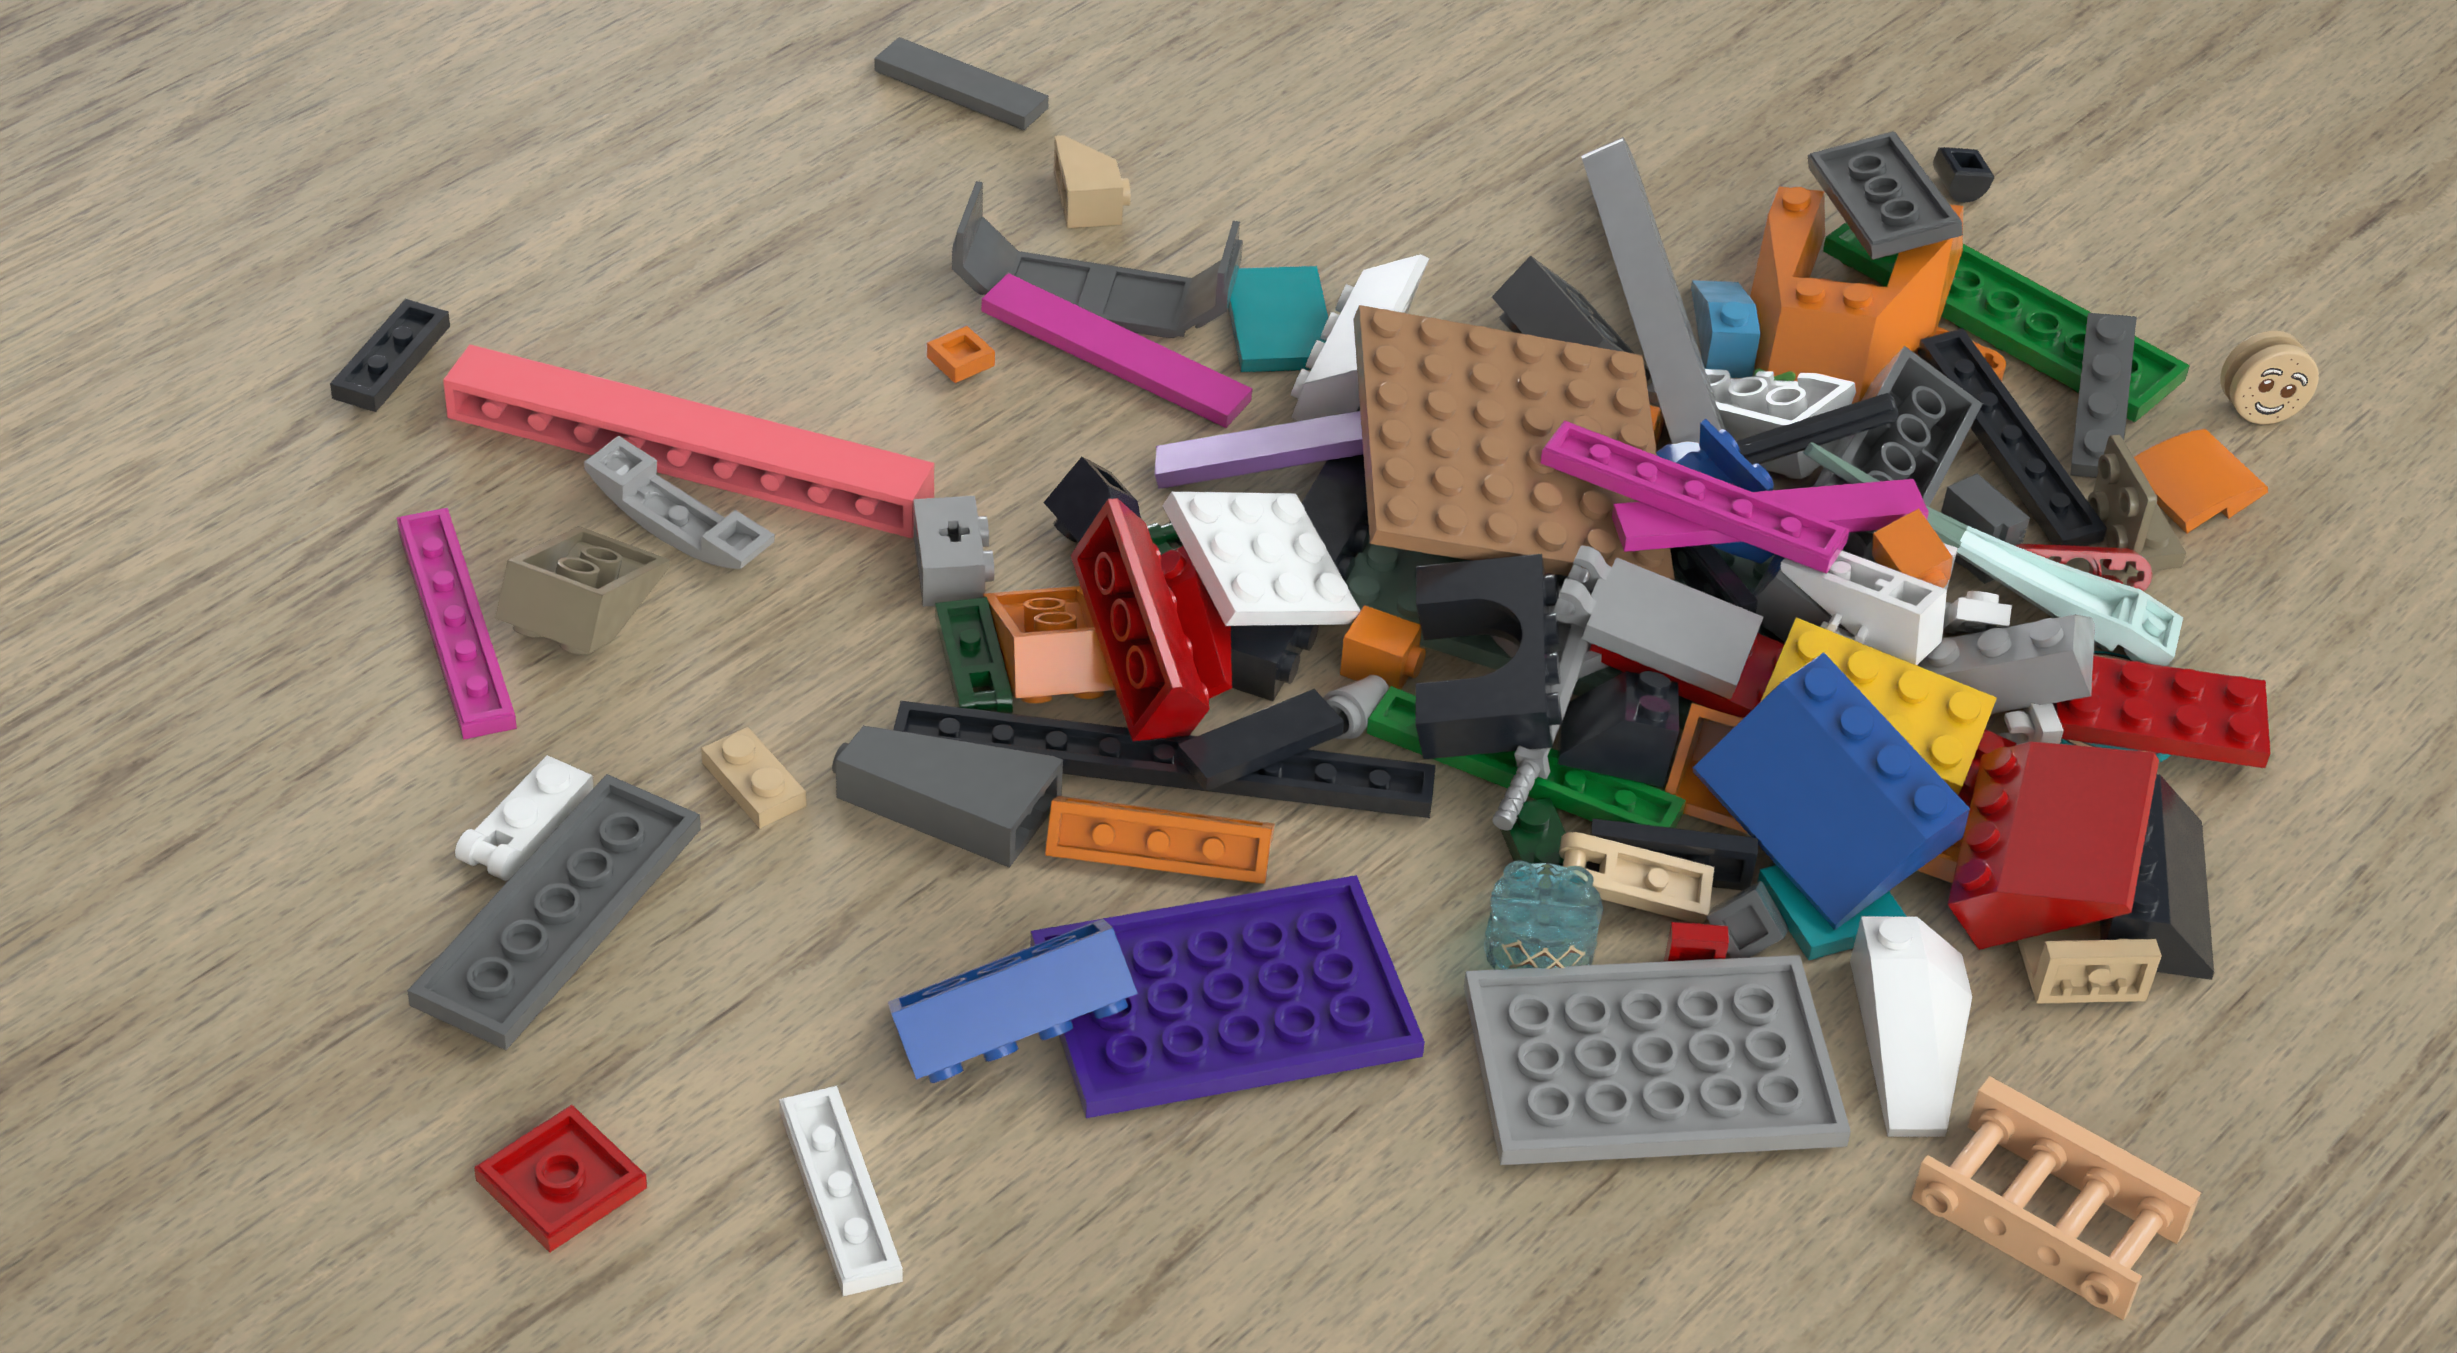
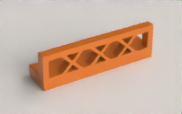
(1159, 839)

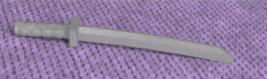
(1534, 762)

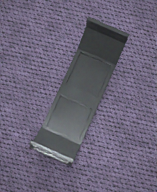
(1126, 296)

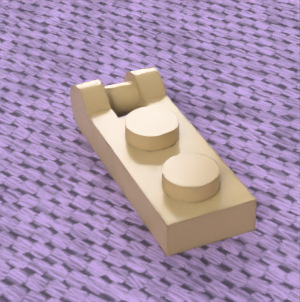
(1642, 877)

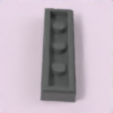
(961, 83)

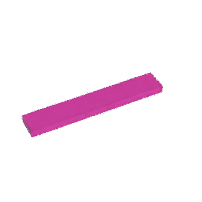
(1117, 350)
(1695, 496)
(1849, 505)
(456, 624)

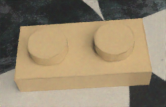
(753, 777)

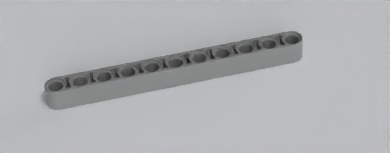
(1651, 292)

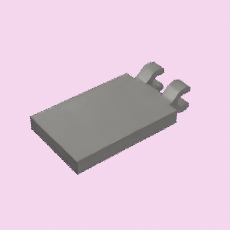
(1658, 621)

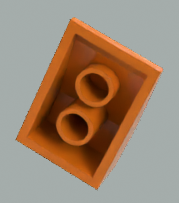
(1049, 644)

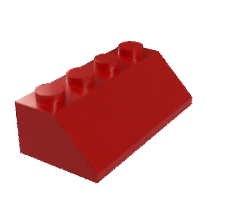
(1139, 626)

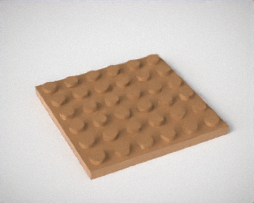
(1460, 435)

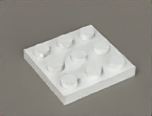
(1260, 558)

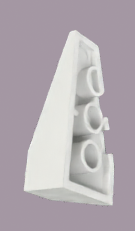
(1763, 404)
(1914, 1020)

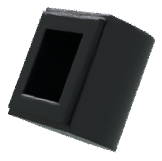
(1963, 173)

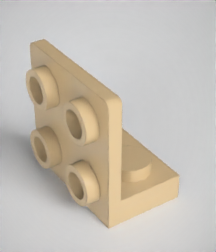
(2081, 968)

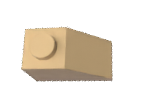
(1088, 185)

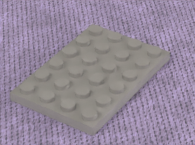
(1653, 1060)

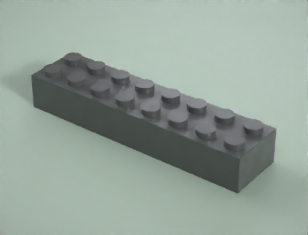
(1917, 446)

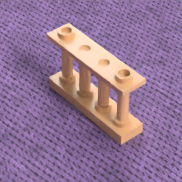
(2078, 1158)

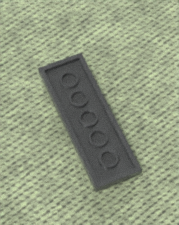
(554, 912)

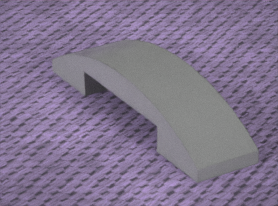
(669, 513)

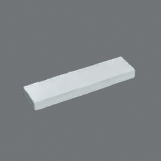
(840, 1191)

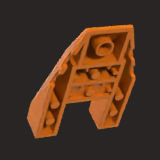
(1839, 325)

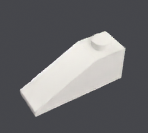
(1898, 609)

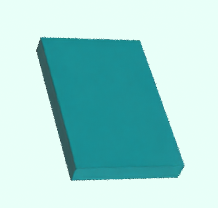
(1277, 317)

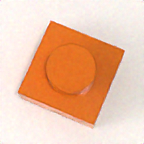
(961, 354)

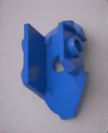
(1721, 458)

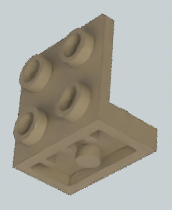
(2131, 510)

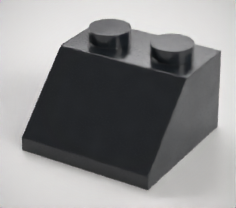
(1623, 728)

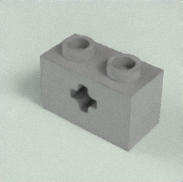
(950, 549)

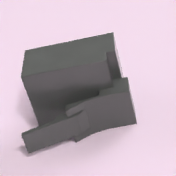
(1987, 510)

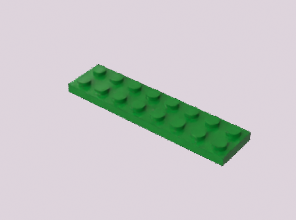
(2023, 320)

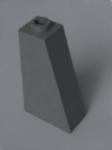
(950, 789)

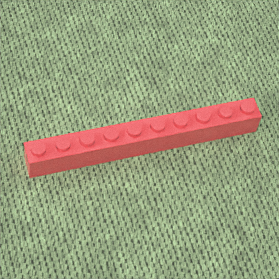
(690, 439)

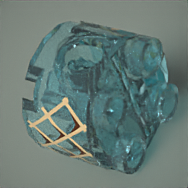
(1543, 917)

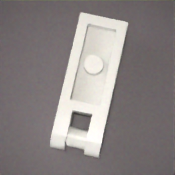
(1976, 613)
(525, 818)

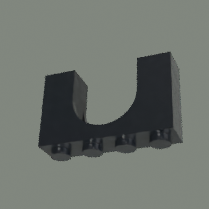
(1513, 703)

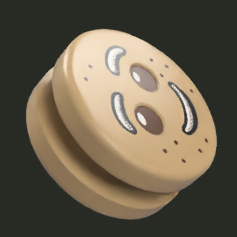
(2269, 377)

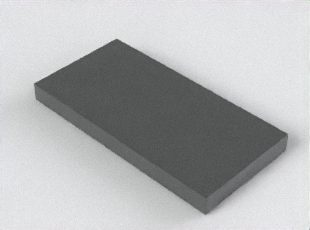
(1884, 195)

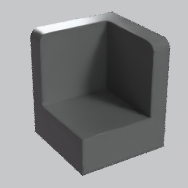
(1751, 921)

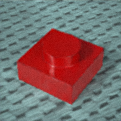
(1696, 942)

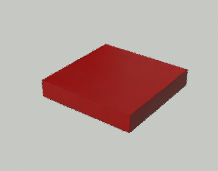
(560, 1178)

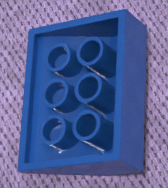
(1832, 791)

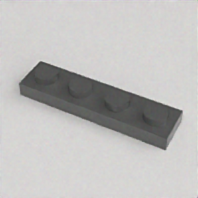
(2102, 388)

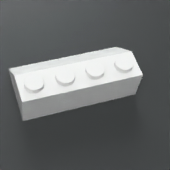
(1333, 378)

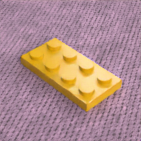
(1929, 710)

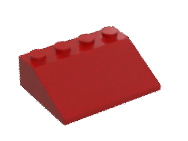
(2051, 839)

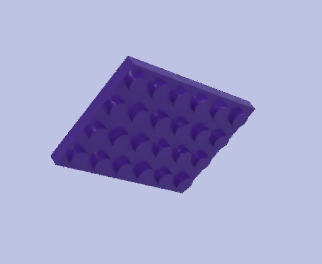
(1242, 998)

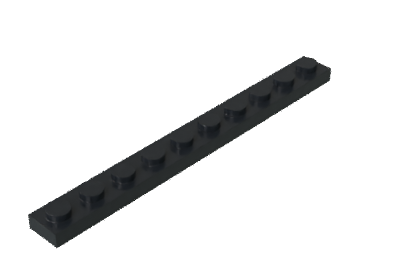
(1112, 755)

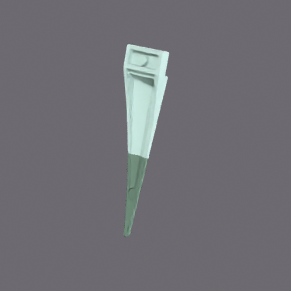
(2118, 610)

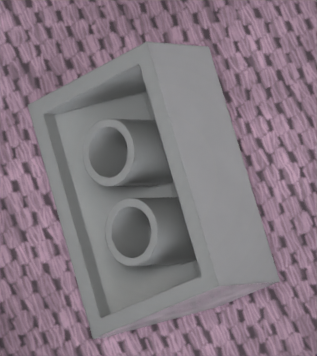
(2022, 662)

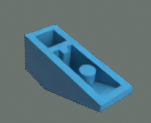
(1726, 326)

